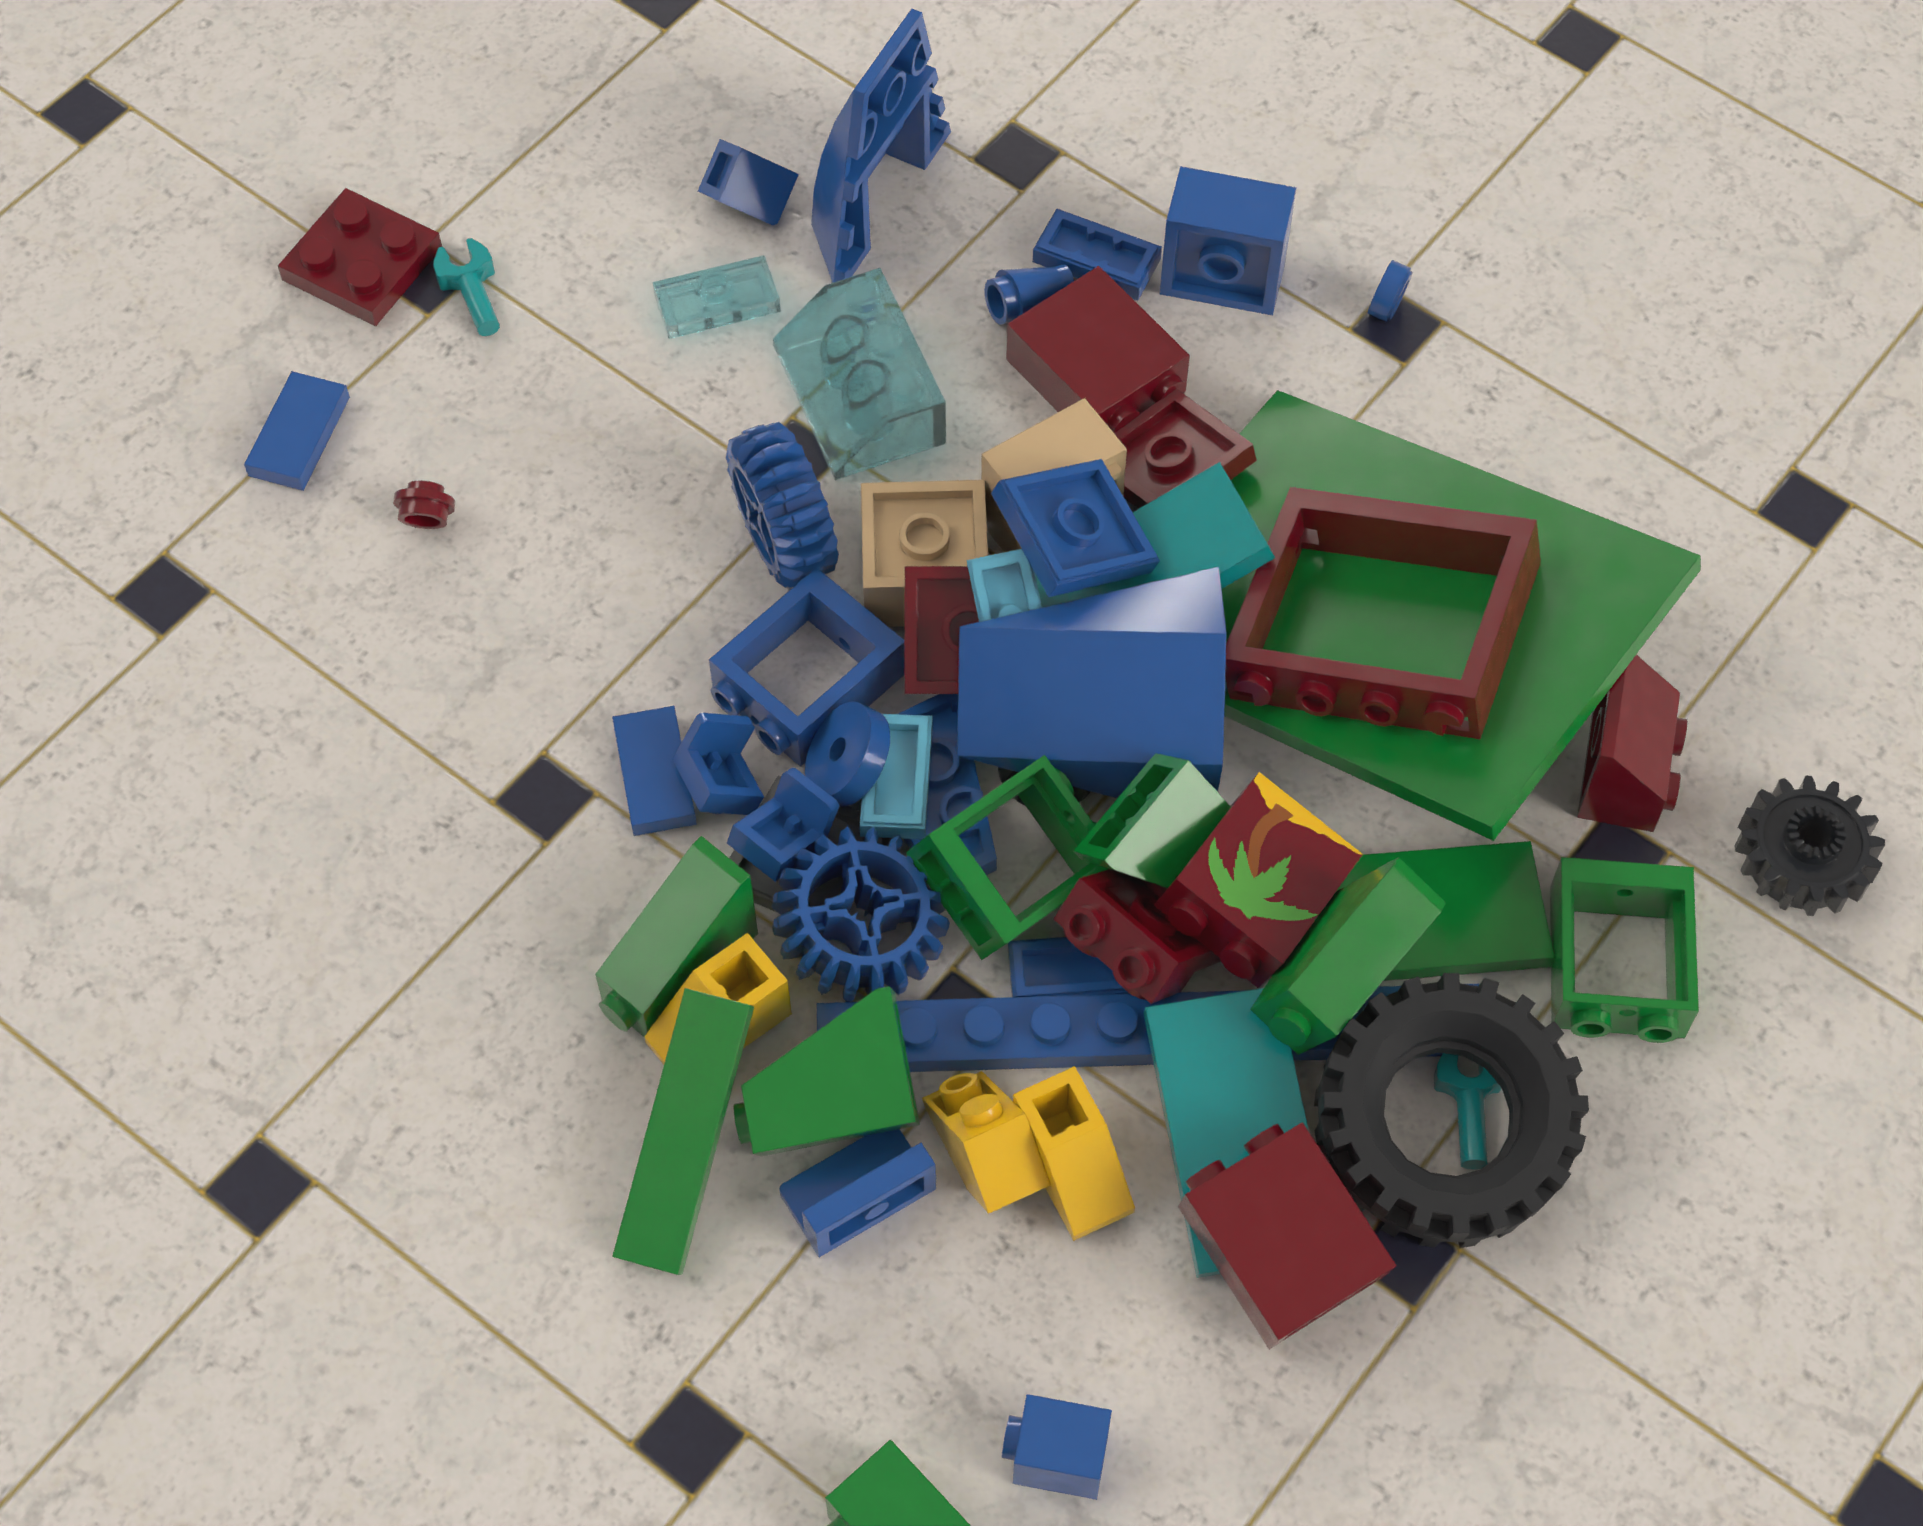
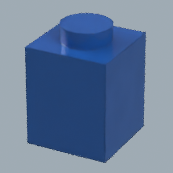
(1058, 1446)

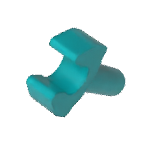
(469, 281)
(1470, 1106)

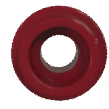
(424, 505)

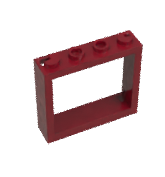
(1395, 533)

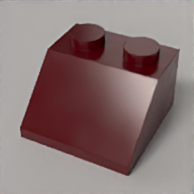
(1632, 751)

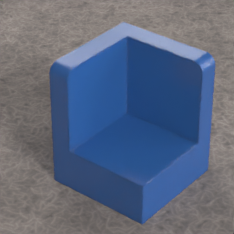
(748, 182)

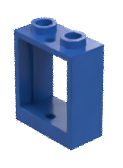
(842, 620)

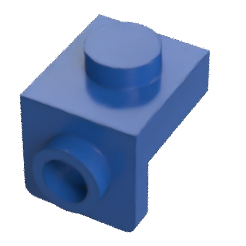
(714, 767)
(784, 824)

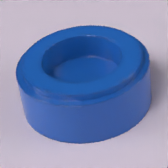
(1390, 291)

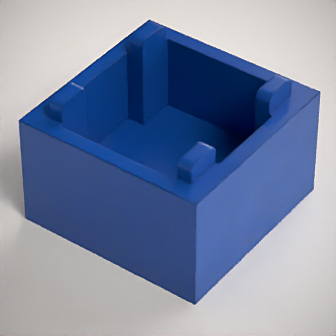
(1226, 240)

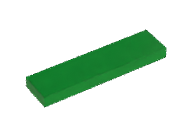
(683, 1132)

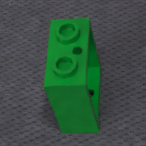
(966, 888)
(1626, 891)

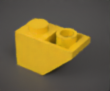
(737, 974)
(986, 1140)
(1076, 1153)

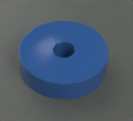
(848, 752)

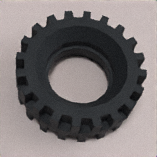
(1515, 1052)

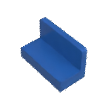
(858, 1188)

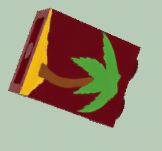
(1258, 881)

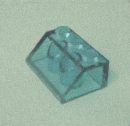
(861, 376)

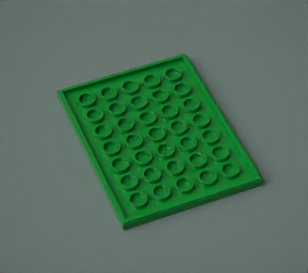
(1583, 623)

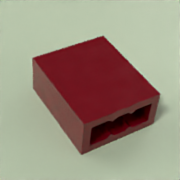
(1097, 348)
(1284, 1232)

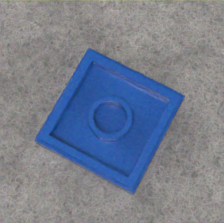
(1075, 527)

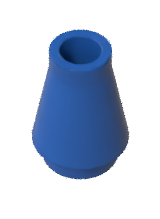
(1019, 290)

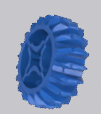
(781, 503)
(810, 927)

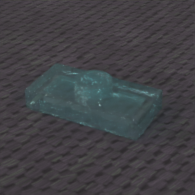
(716, 297)

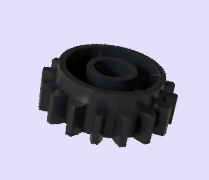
(1803, 877)

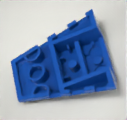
(885, 114)
(1099, 683)

